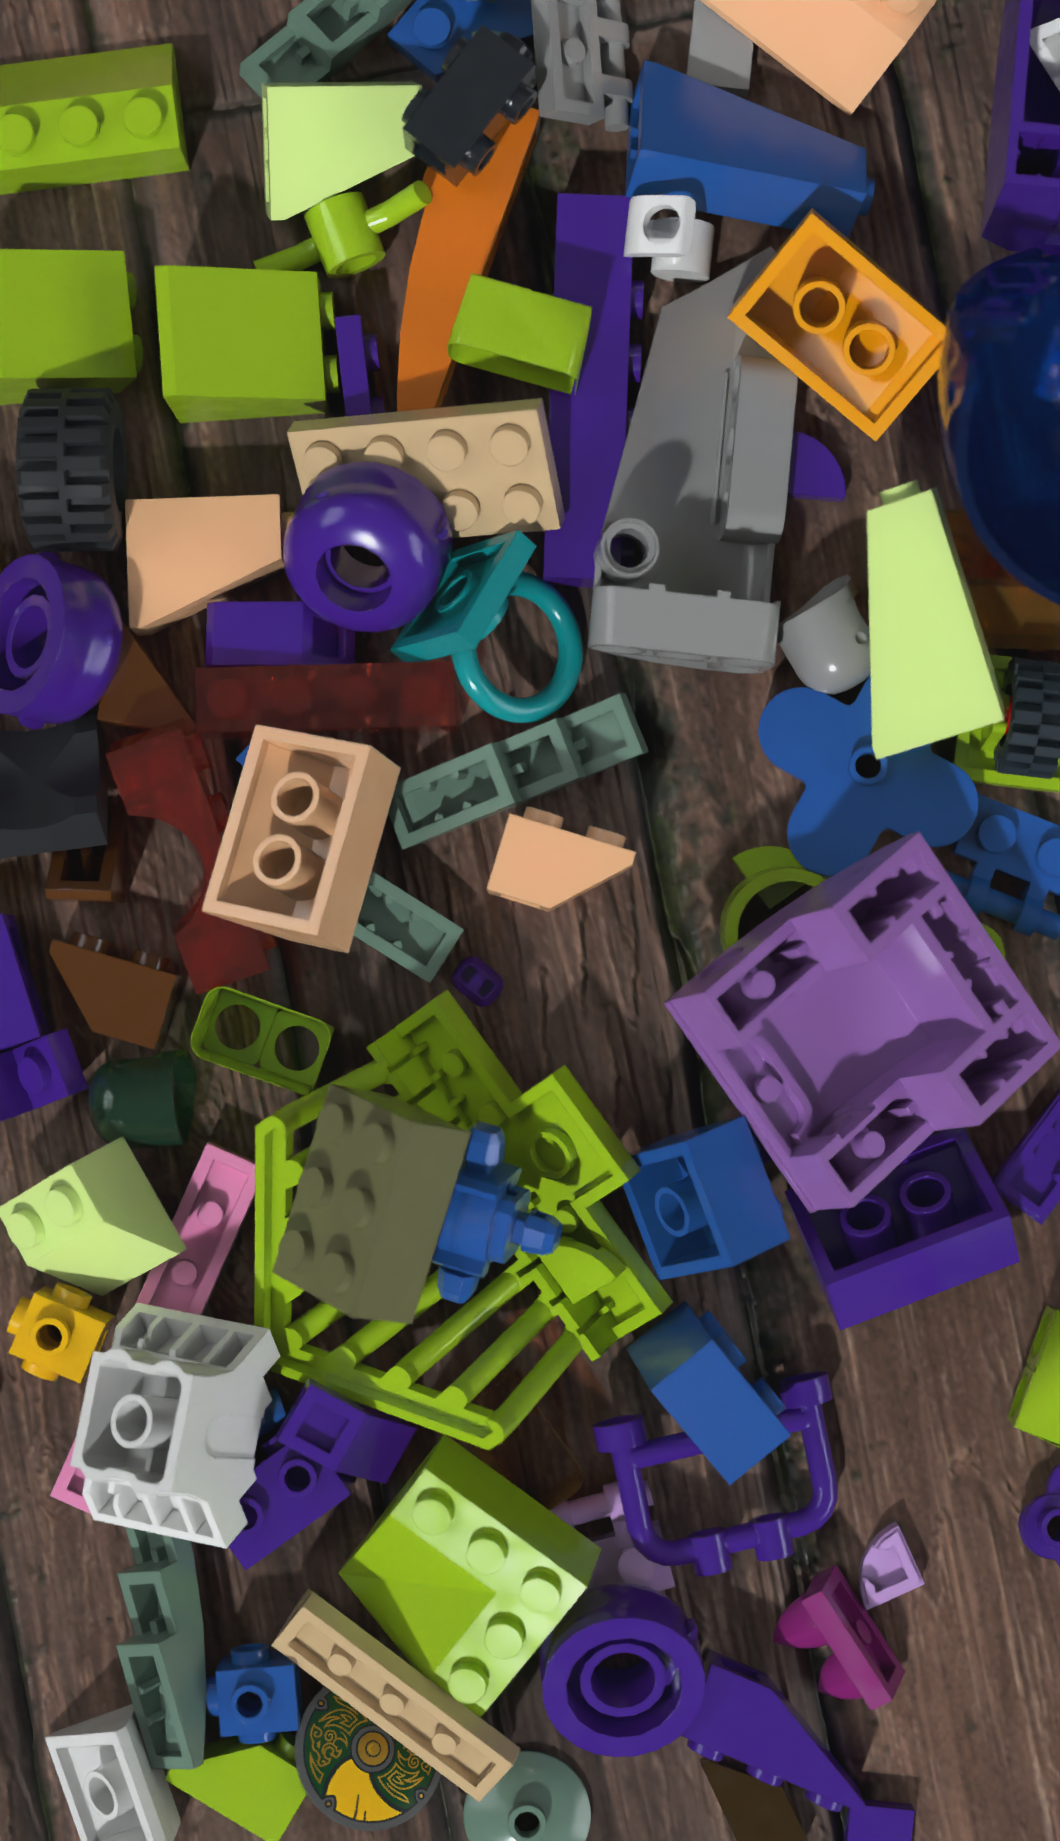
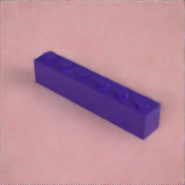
(593, 425)

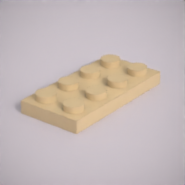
(480, 460)

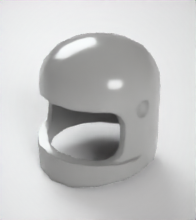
(828, 639)

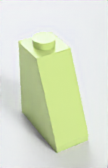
(328, 138)

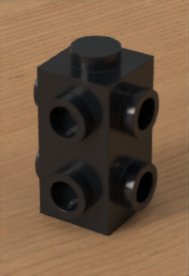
(467, 108)

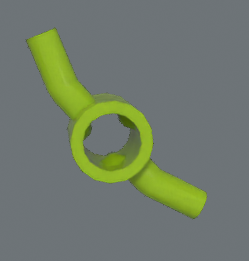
(348, 232)

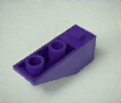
(757, 1725)

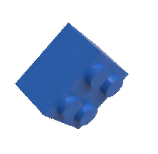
(704, 1200)

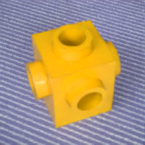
(80, 1325)

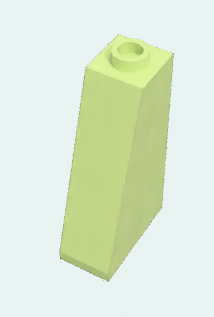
(925, 635)

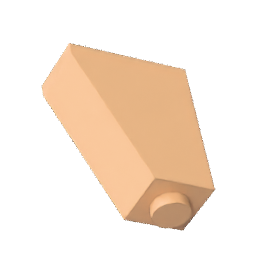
(198, 553)

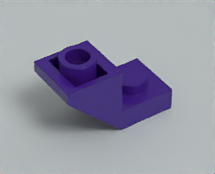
(273, 636)
(39, 1074)
(345, 1433)

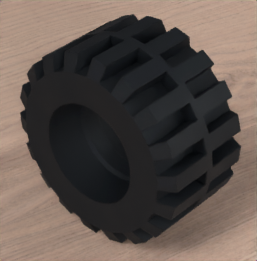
(72, 469)

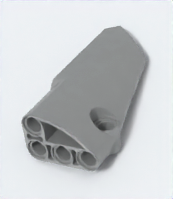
(700, 493)

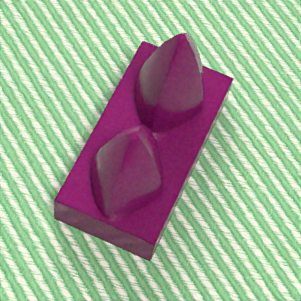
(835, 1617)

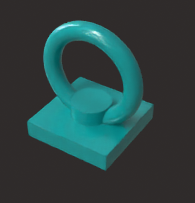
(469, 609)

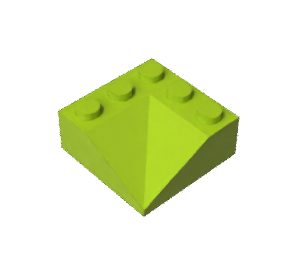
(468, 1574)

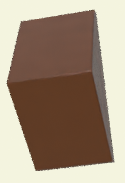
(140, 693)
(94, 871)

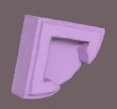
(887, 1568)

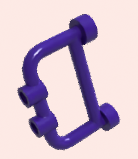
(711, 1547)

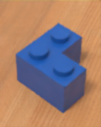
(698, 1380)

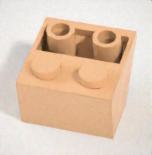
(550, 865)

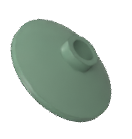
(535, 1785)

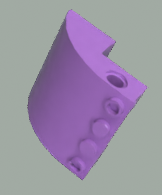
(864, 1023)

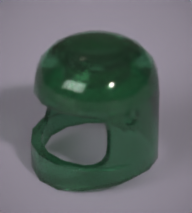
(137, 1099)

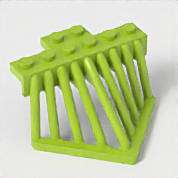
(567, 1164)

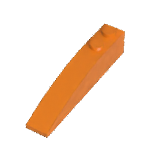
(455, 239)

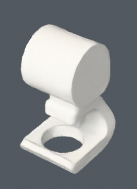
(678, 245)

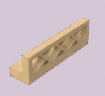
(395, 1696)

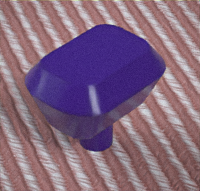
(477, 981)

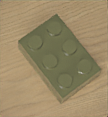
(370, 1204)

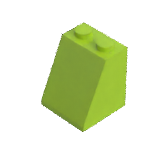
(66, 321)
(244, 342)

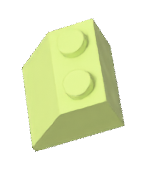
(93, 1222)

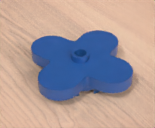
(840, 810)

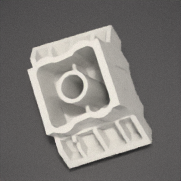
(174, 1423)

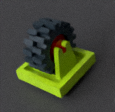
(1026, 744)

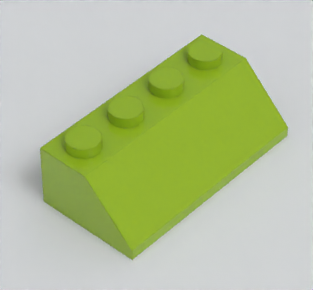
(90, 119)

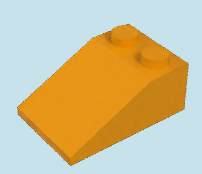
(841, 325)

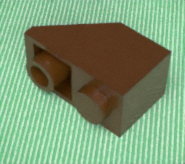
(118, 994)

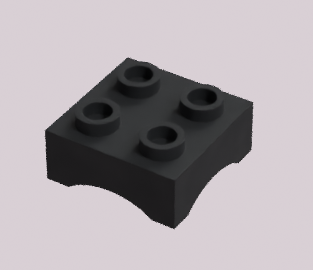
(53, 788)

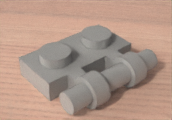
(582, 62)

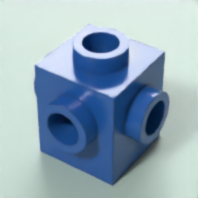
(260, 1715)

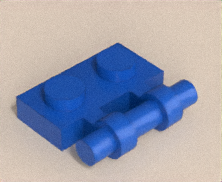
(1020, 848)

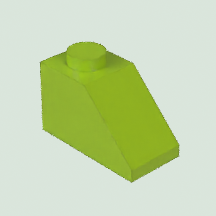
(247, 1783)

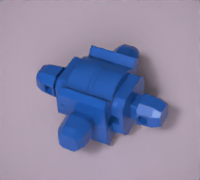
(487, 1217)

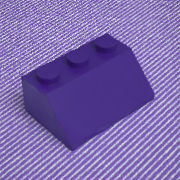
(912, 1235)

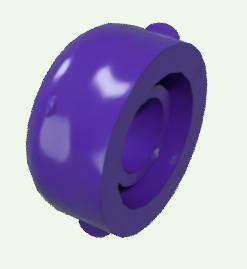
(375, 510)
(55, 640)
(630, 1707)

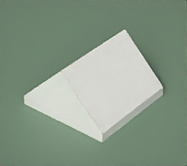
(111, 1780)

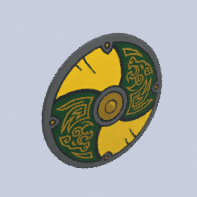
(357, 1768)

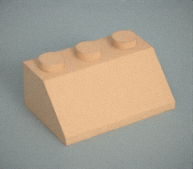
(829, 43)
(302, 837)

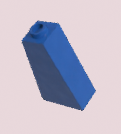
(739, 156)

